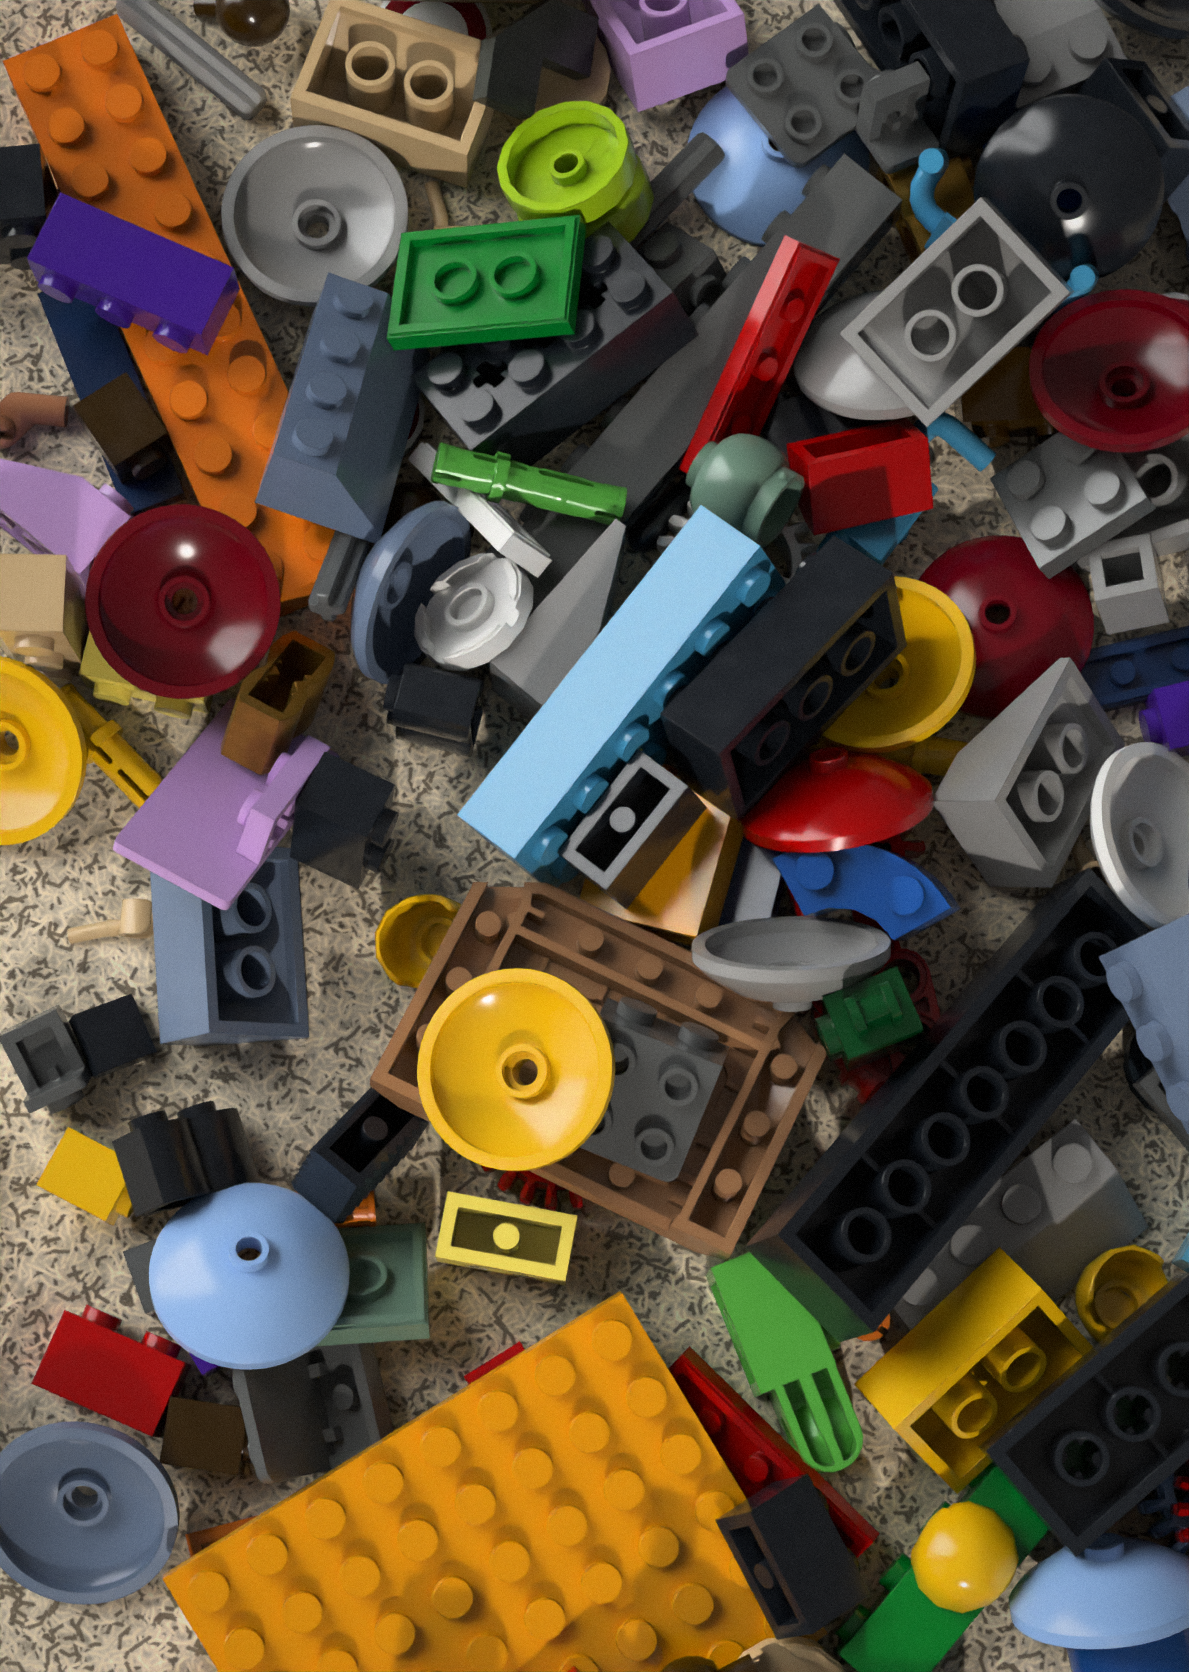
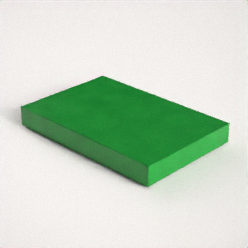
(487, 283)

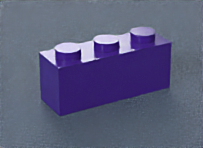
(132, 275)

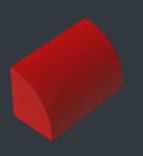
(862, 475)

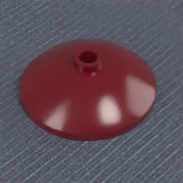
(1112, 347)
(134, 609)
(1044, 624)

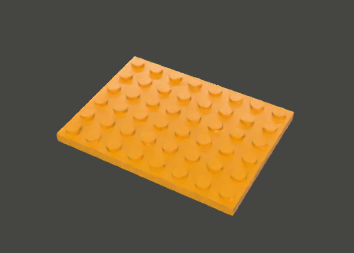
(501, 1531)

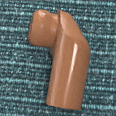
(24, 410)

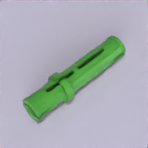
(522, 483)

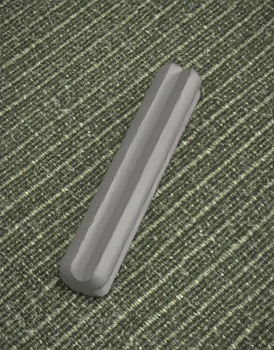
(194, 56)

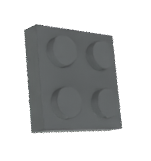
(1070, 500)

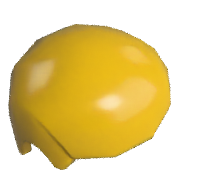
(412, 935)
(1099, 1286)
(964, 1557)

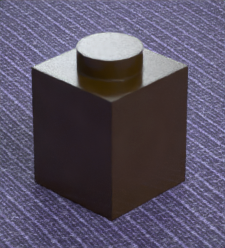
(125, 429)
(205, 1437)

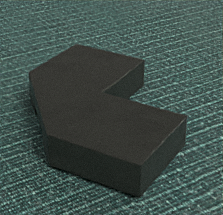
(513, 56)

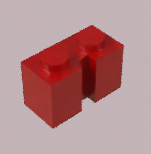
(111, 1371)

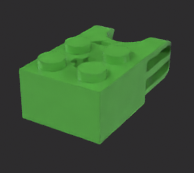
(789, 1359)

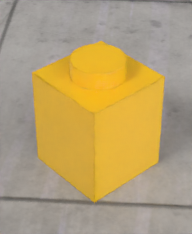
(87, 1177)

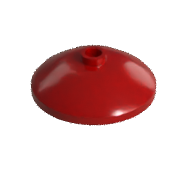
(838, 803)

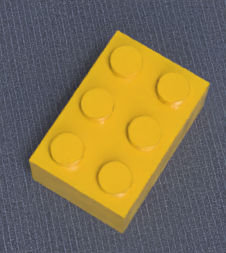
(972, 1367)

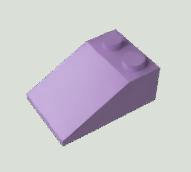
(669, 45)
(59, 513)

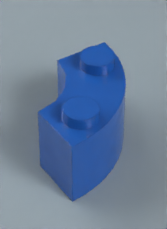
(871, 881)

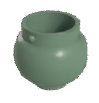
(746, 485)

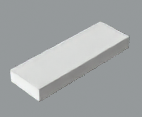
(488, 518)

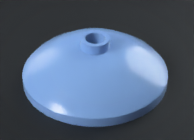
(753, 178)
(253, 1309)
(1105, 1597)

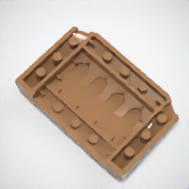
(606, 957)

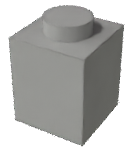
(1128, 584)

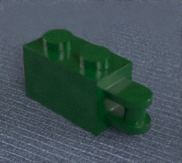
(868, 1020)

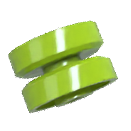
(576, 163)

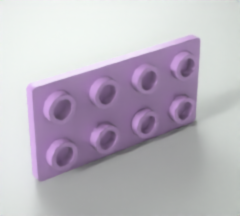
(216, 819)

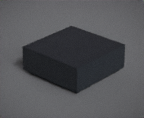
(112, 1036)

